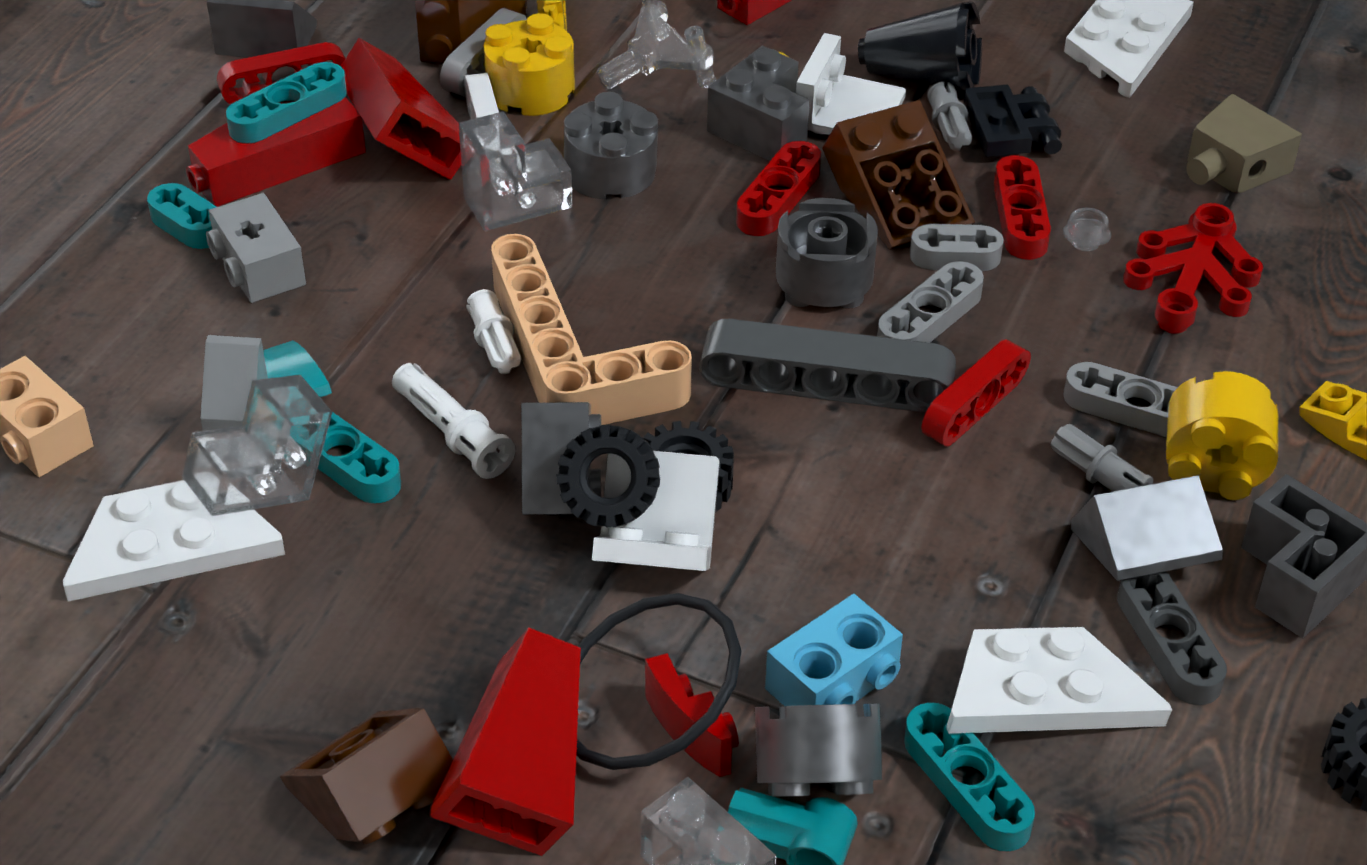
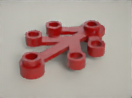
(1208, 227)

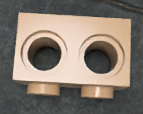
(39, 419)

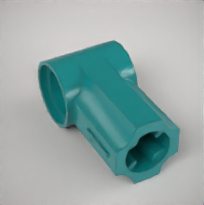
(795, 832)

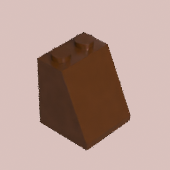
(448, 23)

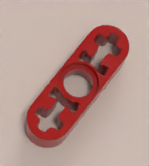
(268, 64)
(751, 216)
(1016, 219)
(975, 392)

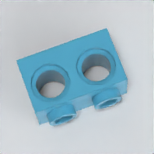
(835, 657)

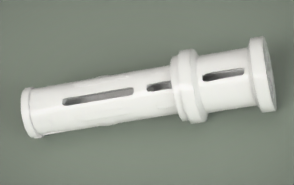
(464, 430)

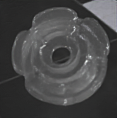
(1087, 229)

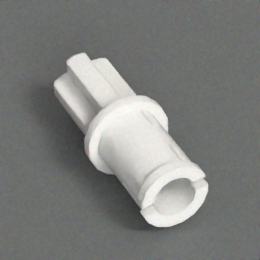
(493, 330)

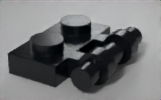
(1000, 121)

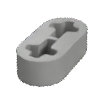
(946, 243)

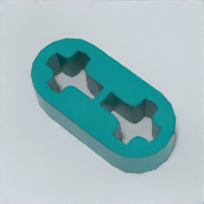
(181, 213)

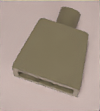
(1241, 147)

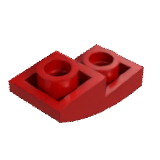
(678, 709)

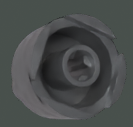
(611, 147)
(826, 254)
(819, 747)

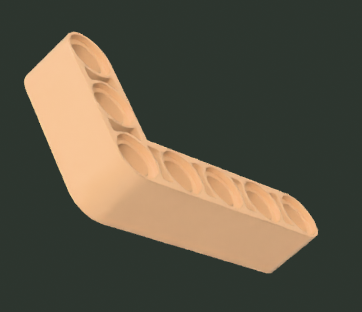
(615, 383)

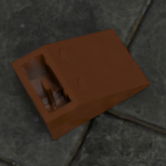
(896, 172)

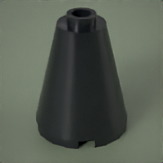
(927, 48)

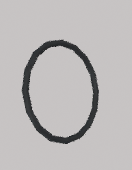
(717, 705)

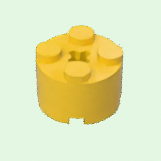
(530, 64)
(1223, 433)

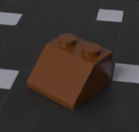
(372, 774)

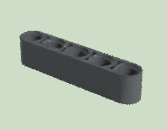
(826, 364)

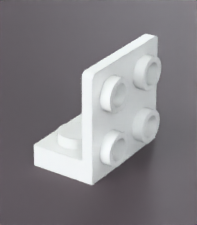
(839, 96)
(678, 523)

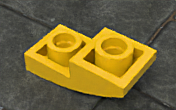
(1339, 416)

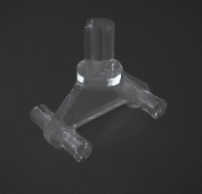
(659, 47)

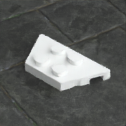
(1126, 37)
(162, 537)
(1049, 683)

